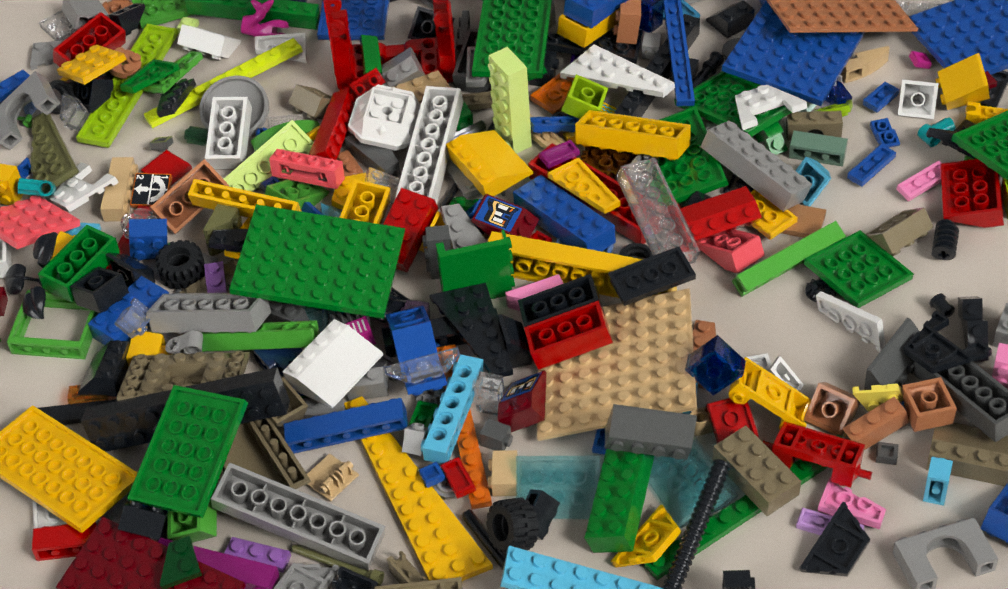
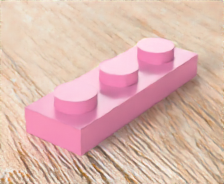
(920, 182)

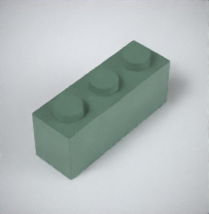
(819, 147)

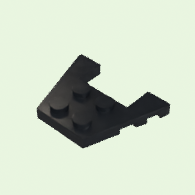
(937, 352)

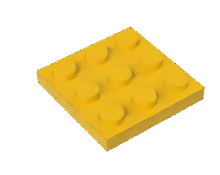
(91, 64)

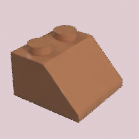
(628, 22)
(928, 404)
(831, 408)

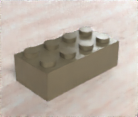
(757, 470)

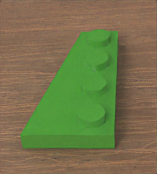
(185, 63)

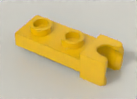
(978, 113)

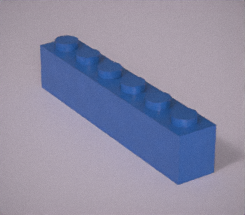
(346, 425)

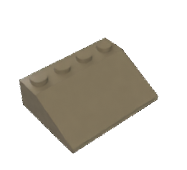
(972, 453)

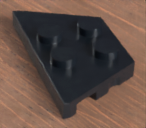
(837, 546)

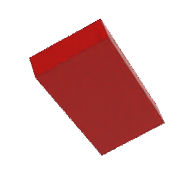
(458, 477)

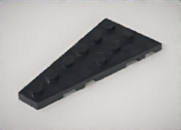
(607, 41)

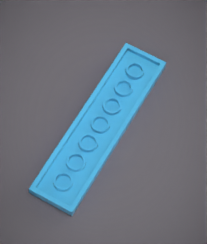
(536, 571)

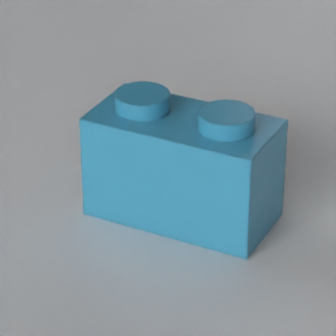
(937, 481)

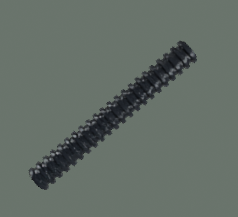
(697, 525)

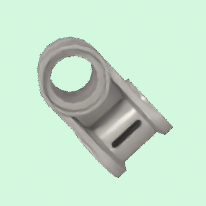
(186, 343)

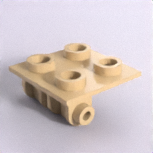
(331, 476)

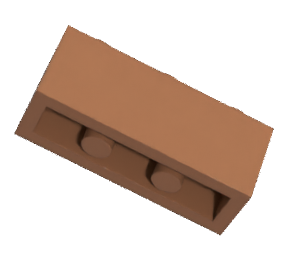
(877, 423)

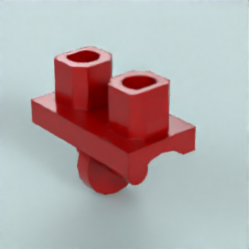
(367, 81)

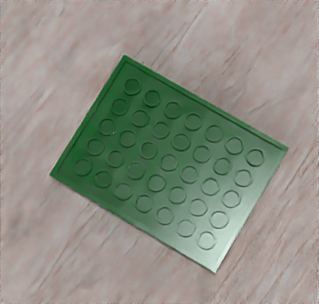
(318, 261)

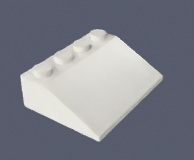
(332, 364)

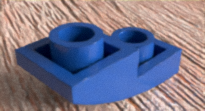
(884, 133)

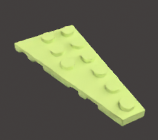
(257, 167)

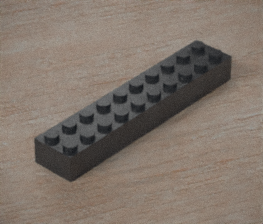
(135, 419)

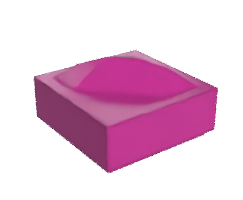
(920, 59)

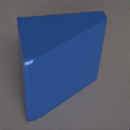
(24, 168)

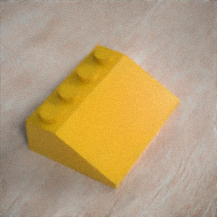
(487, 161)

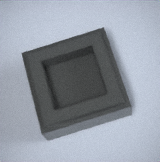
(887, 453)

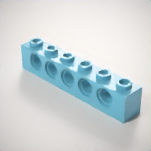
(452, 411)

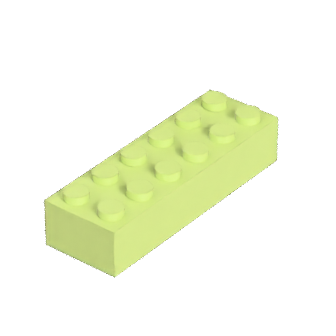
(510, 99)

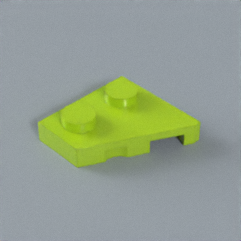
(844, 108)

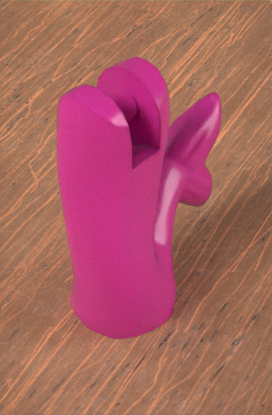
(250, 23)

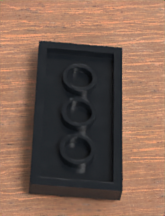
(651, 276)

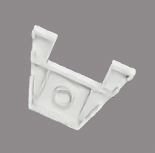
(764, 99)
(75, 191)

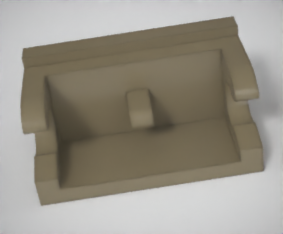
(403, 570)

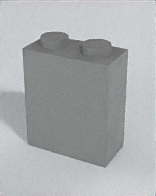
(82, 11)

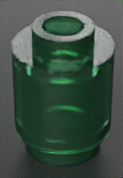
(196, 135)

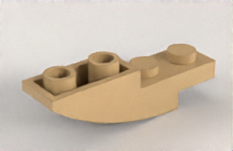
(865, 63)

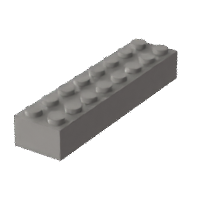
(298, 516)

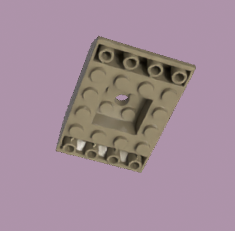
(160, 372)

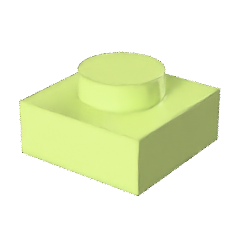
(188, 21)

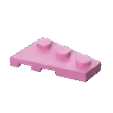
(863, 509)

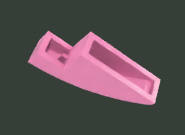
(514, 295)

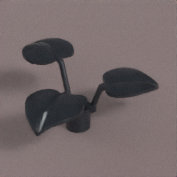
(33, 302)

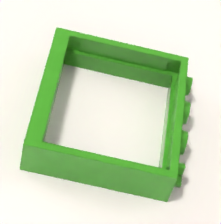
(49, 347)

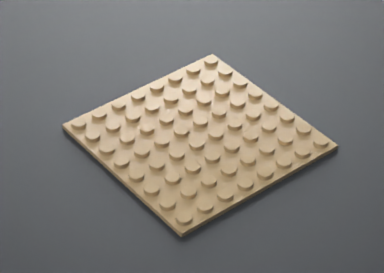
(636, 370)

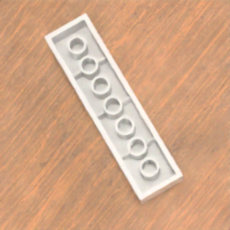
(428, 150)

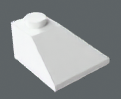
(918, 99)

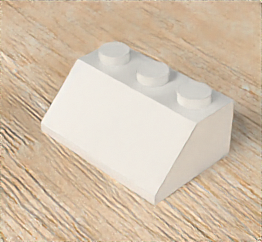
(207, 42)

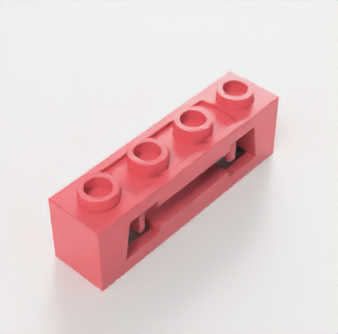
(307, 168)

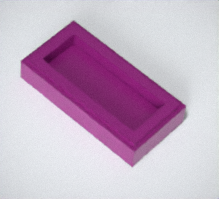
(559, 154)

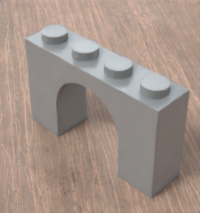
(33, 89)
(961, 536)

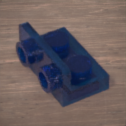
(838, 94)

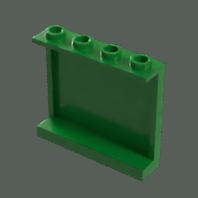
(477, 265)

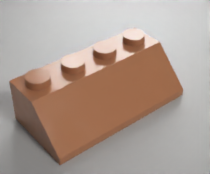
(175, 203)

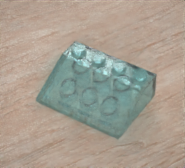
(565, 478)
(681, 482)

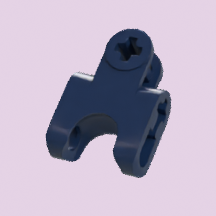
(276, 358)

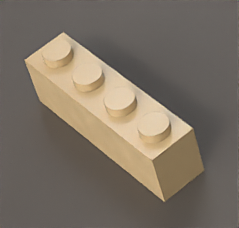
(117, 197)

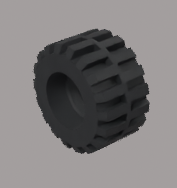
(176, 254)
(512, 524)

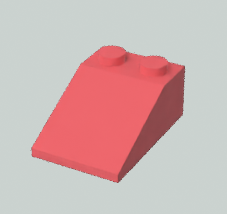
(733, 250)

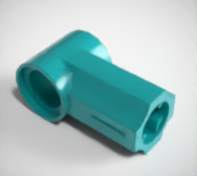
(945, 124)
(34, 187)

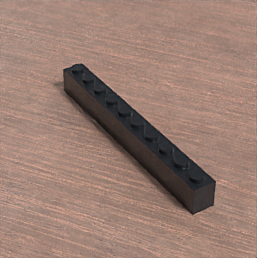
(636, 102)

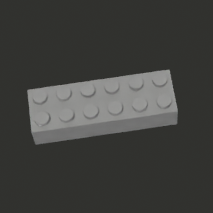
(756, 165)
(207, 313)

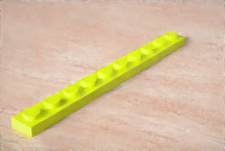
(249, 69)

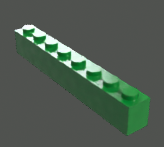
(295, 13)

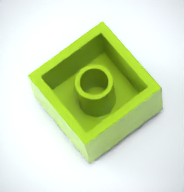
(583, 96)

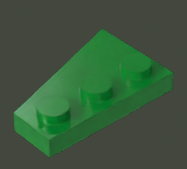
(148, 75)

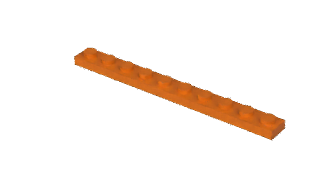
(470, 455)

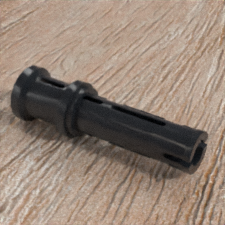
(708, 68)

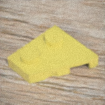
(877, 395)

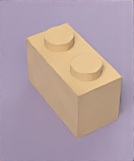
(503, 473)

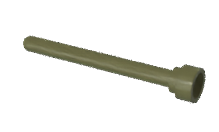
(375, 574)

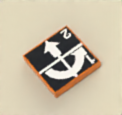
(149, 188)

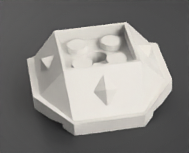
(385, 117)

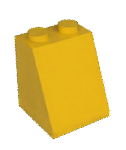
(963, 83)

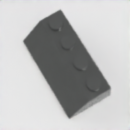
(892, 364)
(650, 432)

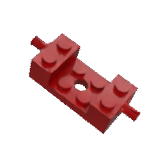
(834, 452)

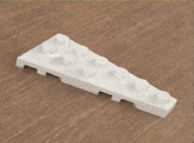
(614, 71)

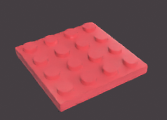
(31, 218)

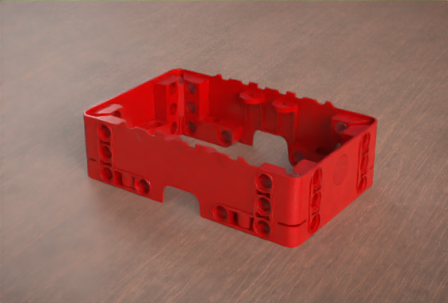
(432, 53)

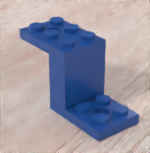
(413, 339)

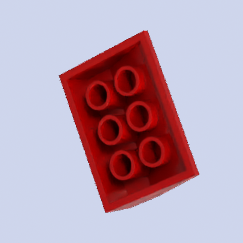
(971, 194)

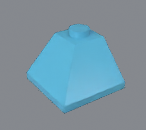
(815, 174)

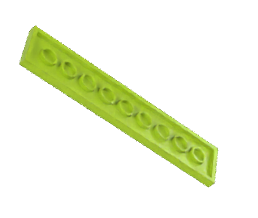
(109, 118)

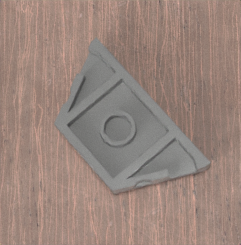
(307, 577)

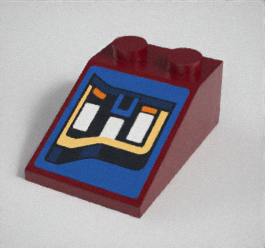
(499, 215)
(524, 402)

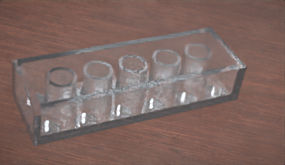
(656, 209)

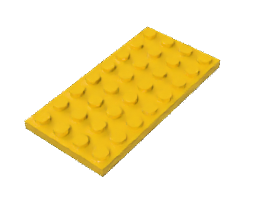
(61, 469)

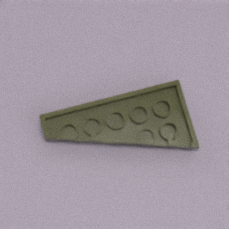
(50, 154)

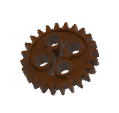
(607, 160)

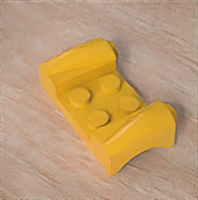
(770, 393)

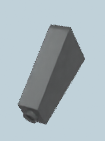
(373, 156)

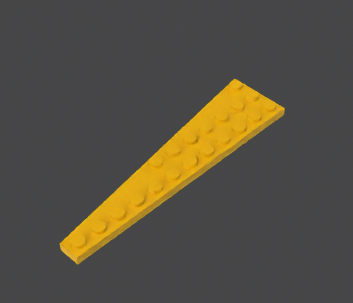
(431, 527)

